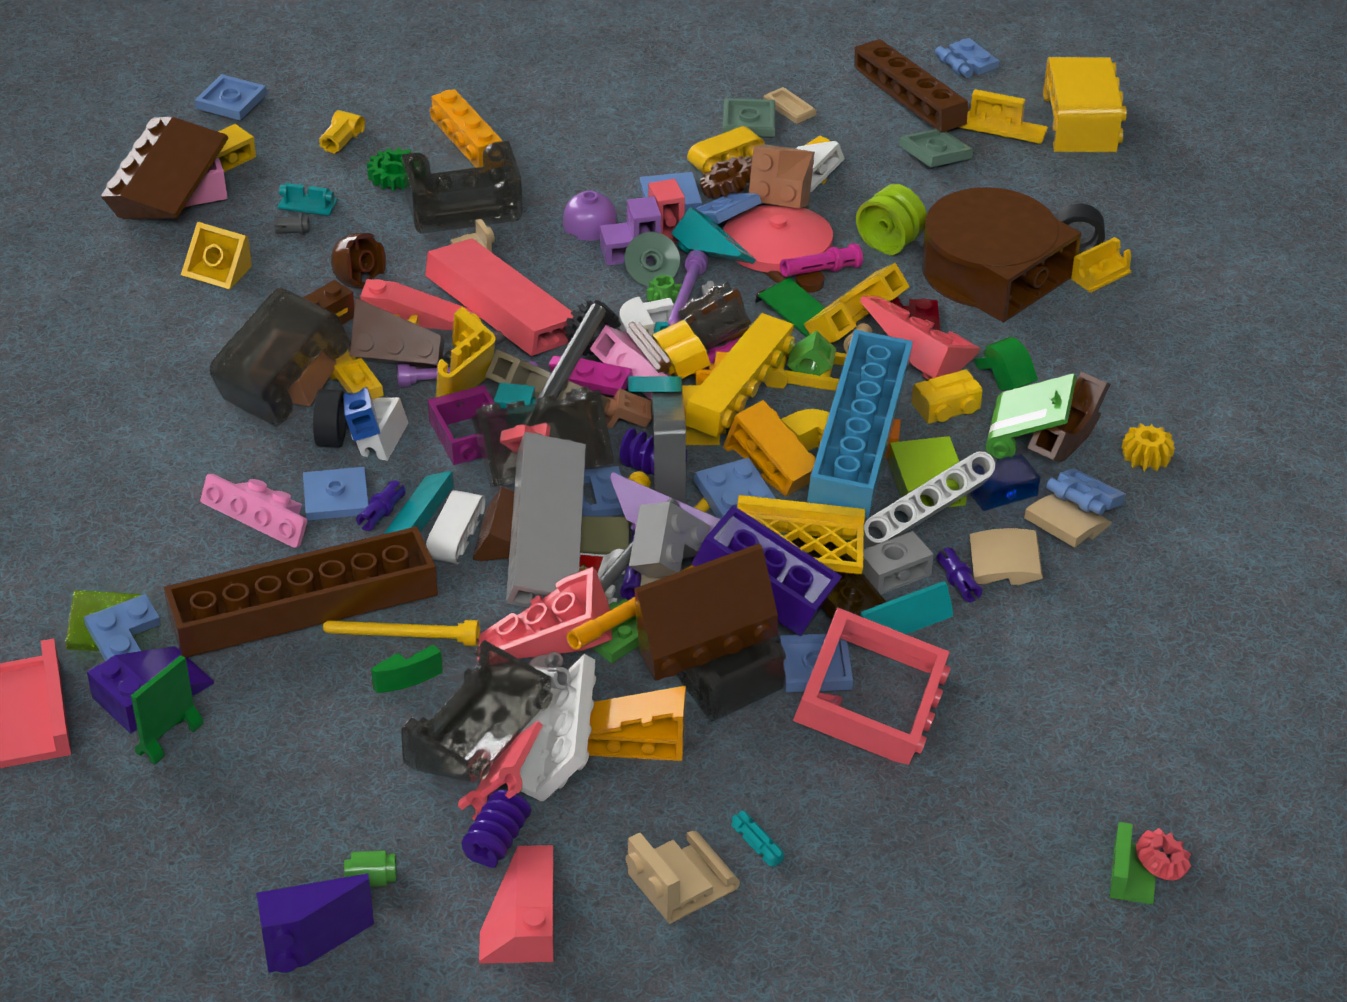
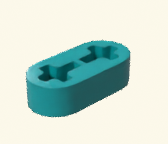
(654, 383)

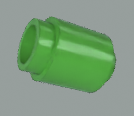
(378, 864)

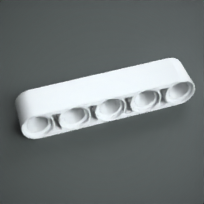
(937, 490)

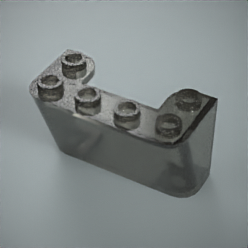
(574, 418)

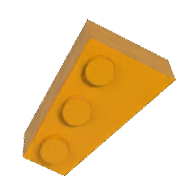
(771, 448)
(640, 726)

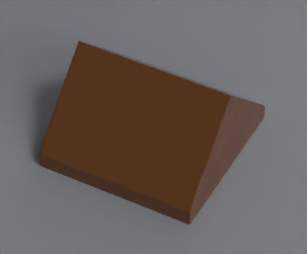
(495, 528)

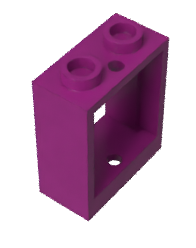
(444, 411)

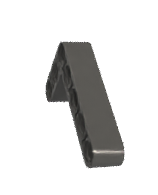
(669, 444)

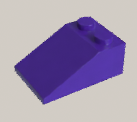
(124, 674)
(312, 919)

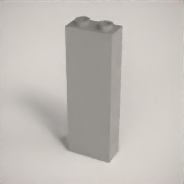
(545, 516)

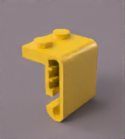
(469, 358)

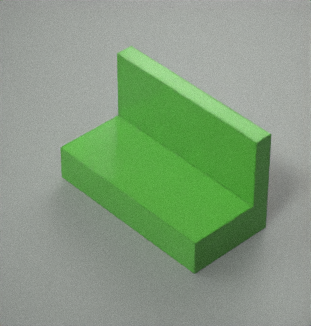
(1129, 877)

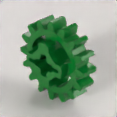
(387, 168)

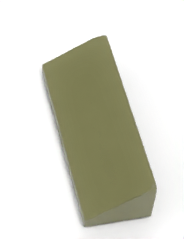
(603, 534)

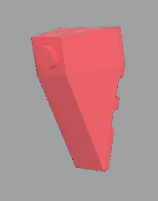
(406, 301)
(932, 349)
(549, 619)
(522, 913)

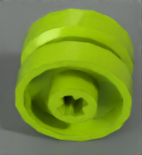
(891, 219)

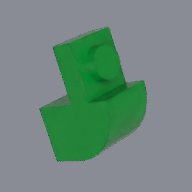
(1009, 363)

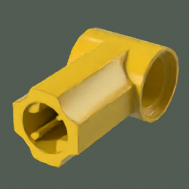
(342, 129)

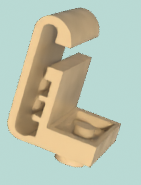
(679, 878)

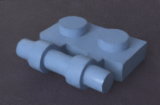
(967, 57)
(1085, 491)

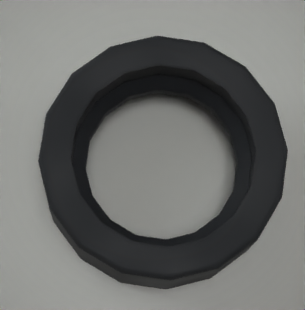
(1088, 214)
(329, 418)

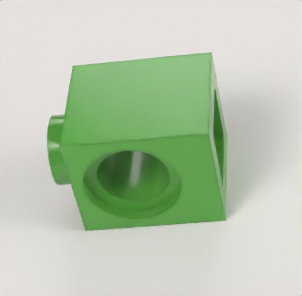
(812, 355)

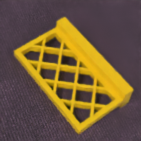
(813, 519)

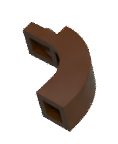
(1064, 439)

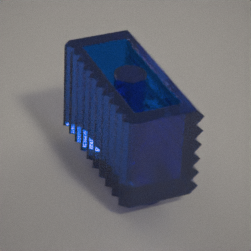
(1011, 482)

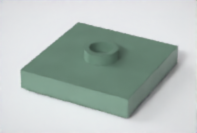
(752, 113)
(936, 147)

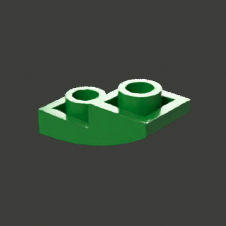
(400, 673)

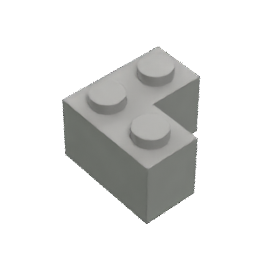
(664, 538)

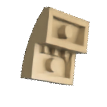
(1065, 520)
(1005, 555)

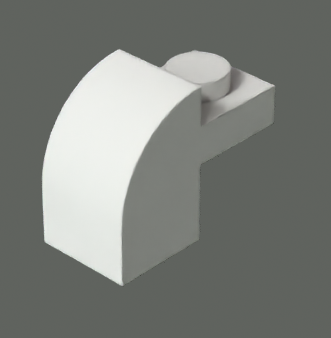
(645, 313)

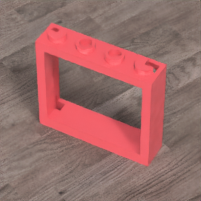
(857, 728)

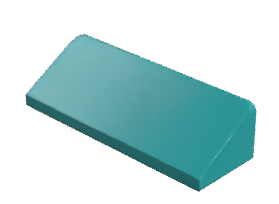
(423, 502)
(914, 609)

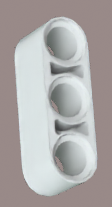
(454, 526)

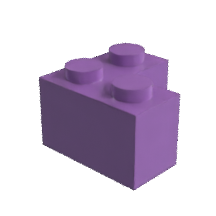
(642, 217)

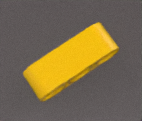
(723, 147)

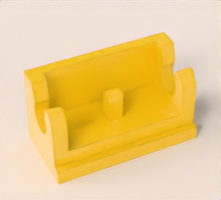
(1101, 265)

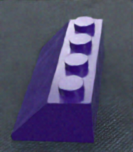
(796, 578)

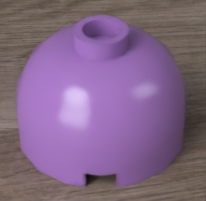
(586, 214)

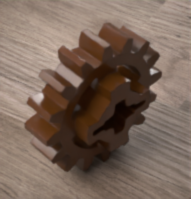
(727, 177)

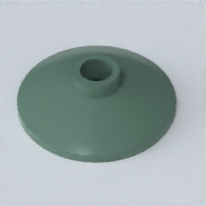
(654, 246)

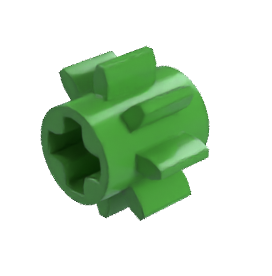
(662, 288)

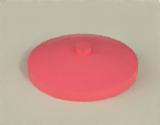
(779, 234)

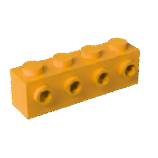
(462, 125)

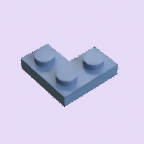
(115, 626)

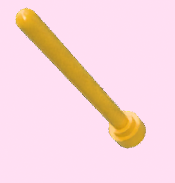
(464, 632)

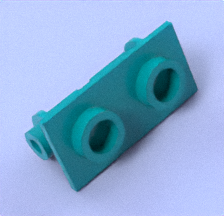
(317, 200)

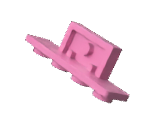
(257, 507)

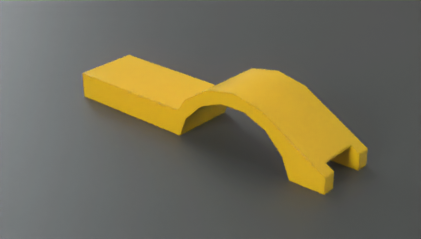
(356, 375)

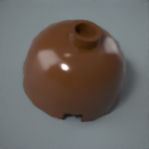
(355, 255)

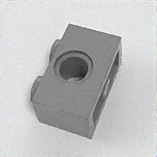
(897, 562)

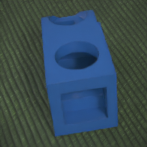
(361, 414)

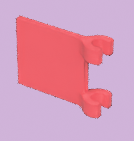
(504, 770)

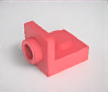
(512, 437)

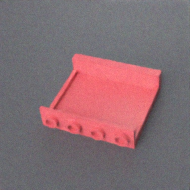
(32, 709)

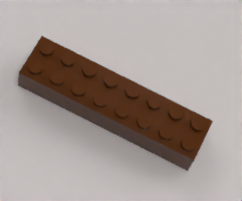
(300, 591)

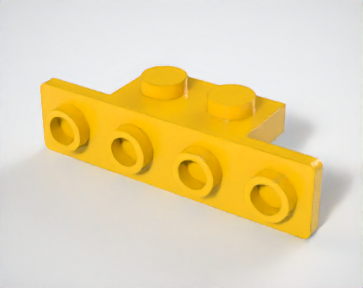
(1001, 116)

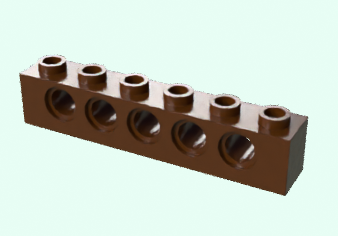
(911, 85)

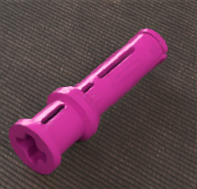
(832, 259)

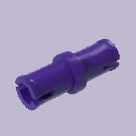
(380, 505)
(959, 574)

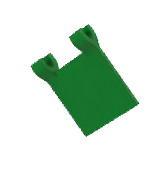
(162, 705)

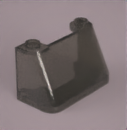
(479, 718)

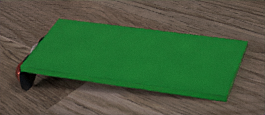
(791, 303)

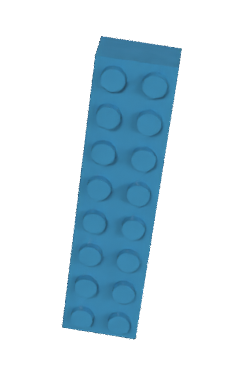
(860, 422)

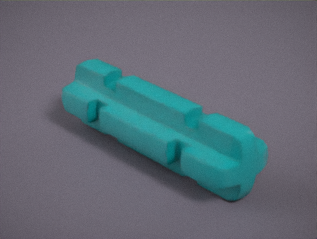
(757, 838)

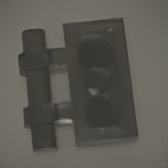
(720, 322)

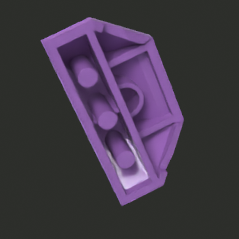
(633, 495)

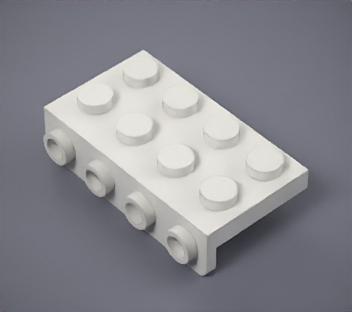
(564, 734)

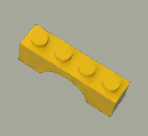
(847, 310)

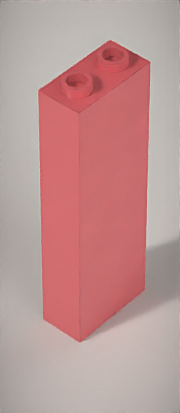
(499, 295)

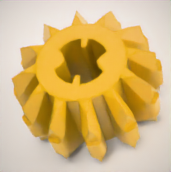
(1148, 447)

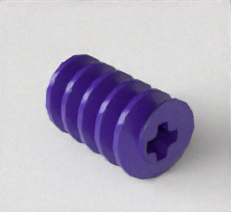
(638, 451)
(495, 828)

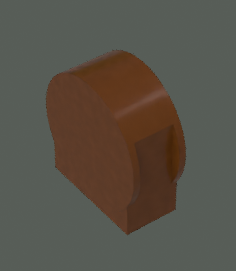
(996, 250)

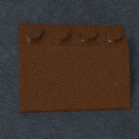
(163, 169)
(705, 612)

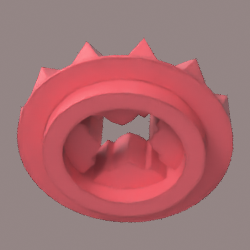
(1156, 861)

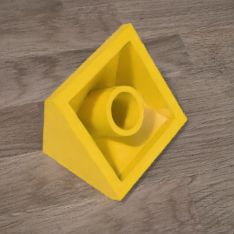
(217, 256)

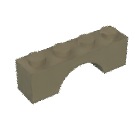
(513, 370)

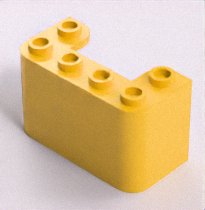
(1084, 103)

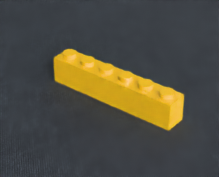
(739, 375)

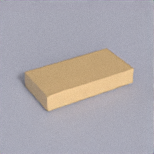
(791, 105)

